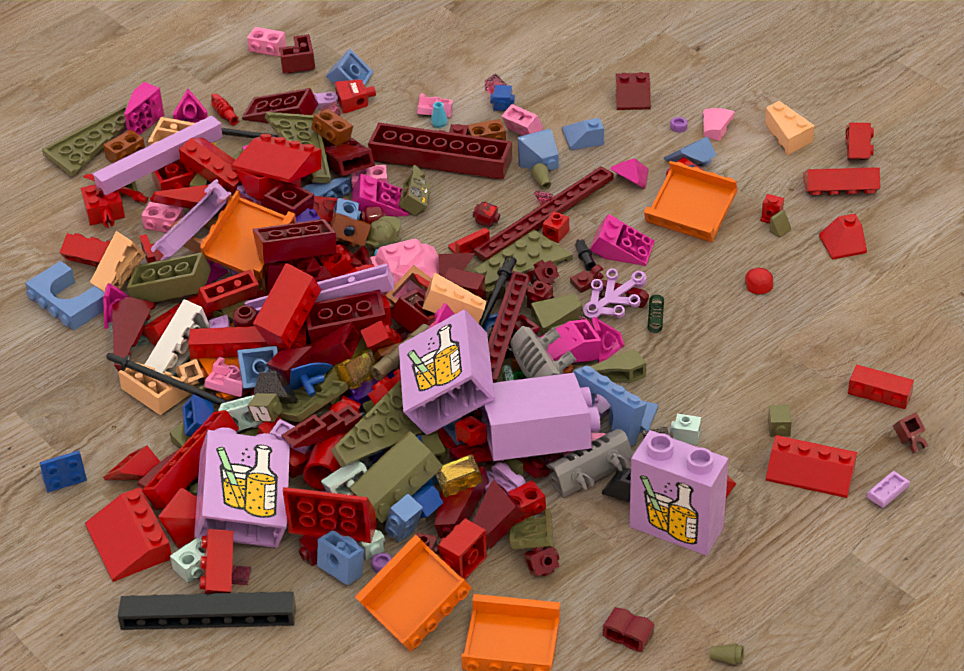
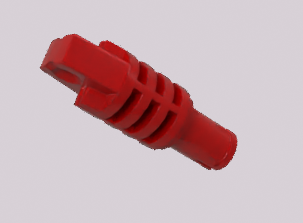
(224, 109)

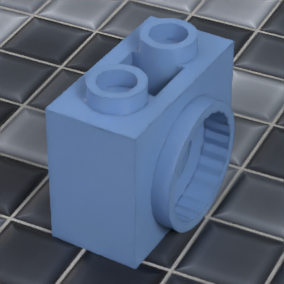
(340, 557)

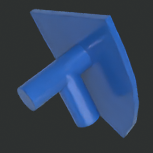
(307, 376)

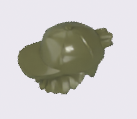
(383, 232)

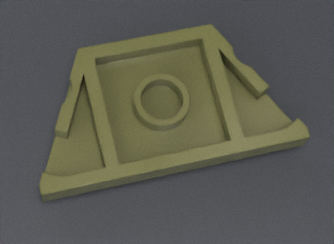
(532, 532)

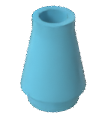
(438, 116)

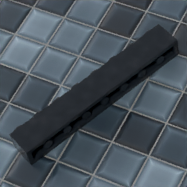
(207, 610)

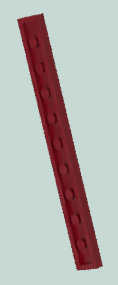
(535, 218)
(506, 321)

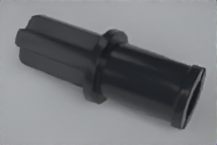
(585, 254)

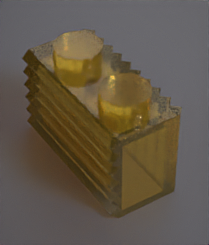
(356, 369)
(458, 476)

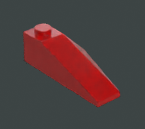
(181, 197)

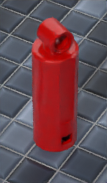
(321, 459)

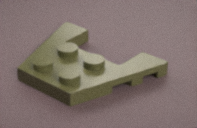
(308, 405)

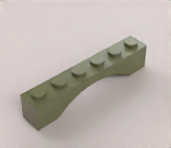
(623, 367)

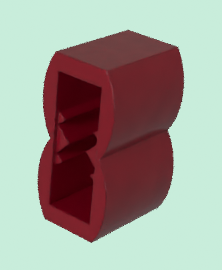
(628, 629)

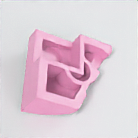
(426, 105)
(716, 122)
(225, 378)

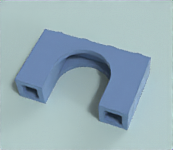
(72, 311)
(626, 407)

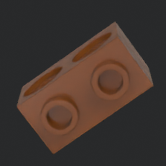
(332, 127)
(488, 129)
(123, 146)

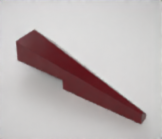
(128, 324)

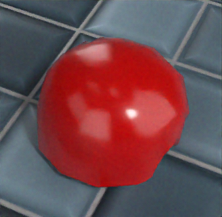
(759, 280)

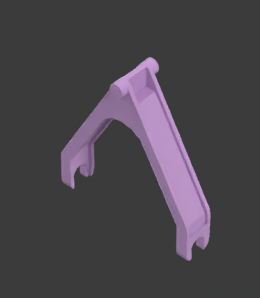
(193, 221)

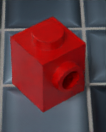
(556, 226)

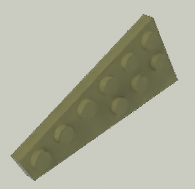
(298, 128)
(79, 147)
(527, 252)
(376, 430)

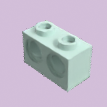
(240, 411)
(187, 560)

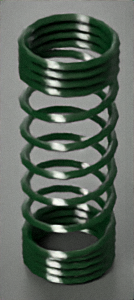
(656, 319)

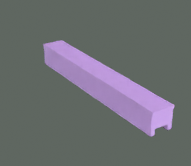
(154, 156)
(349, 284)

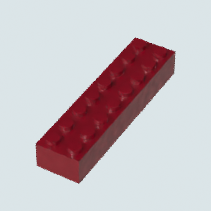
(441, 150)

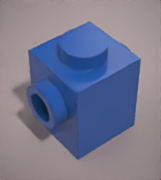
(502, 97)

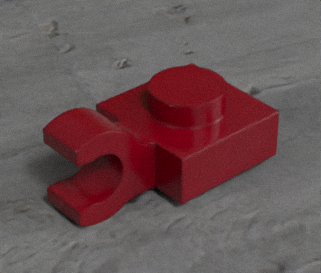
(583, 280)

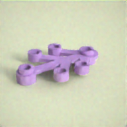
(613, 296)

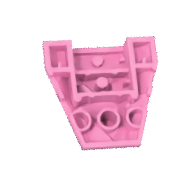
(403, 256)

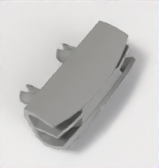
(533, 353)
(589, 465)

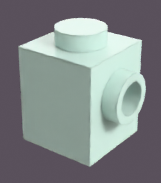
(686, 428)
(374, 547)

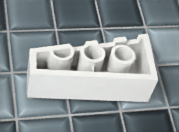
(173, 345)

